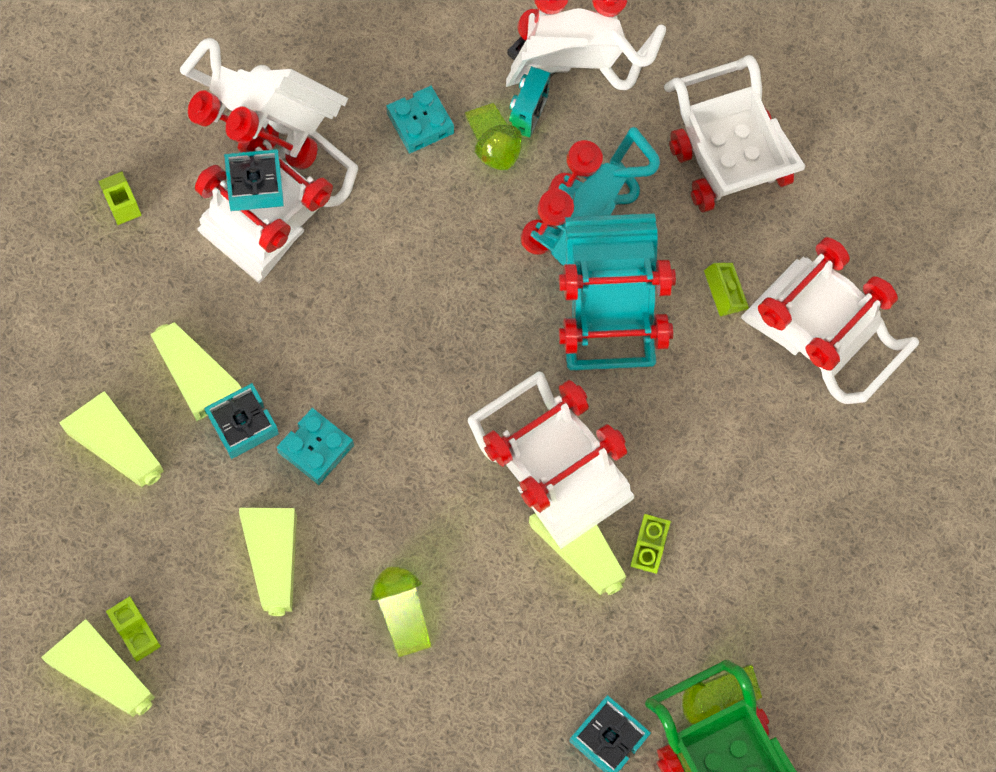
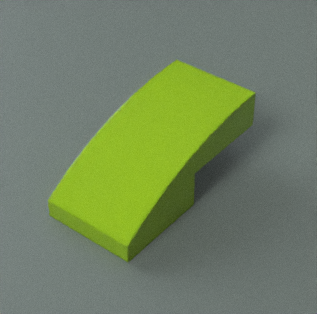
(133, 629)

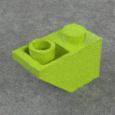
(120, 198)

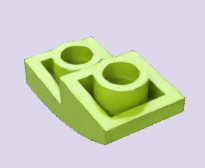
(650, 543)

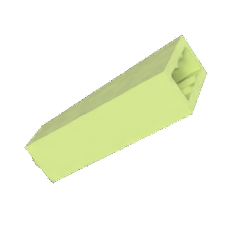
(194, 371)
(110, 436)
(271, 548)
(588, 557)
(96, 666)

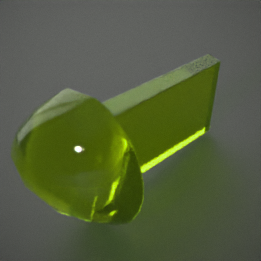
(497, 141)
(401, 609)
(715, 695)

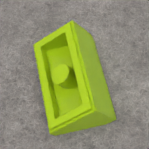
(725, 288)

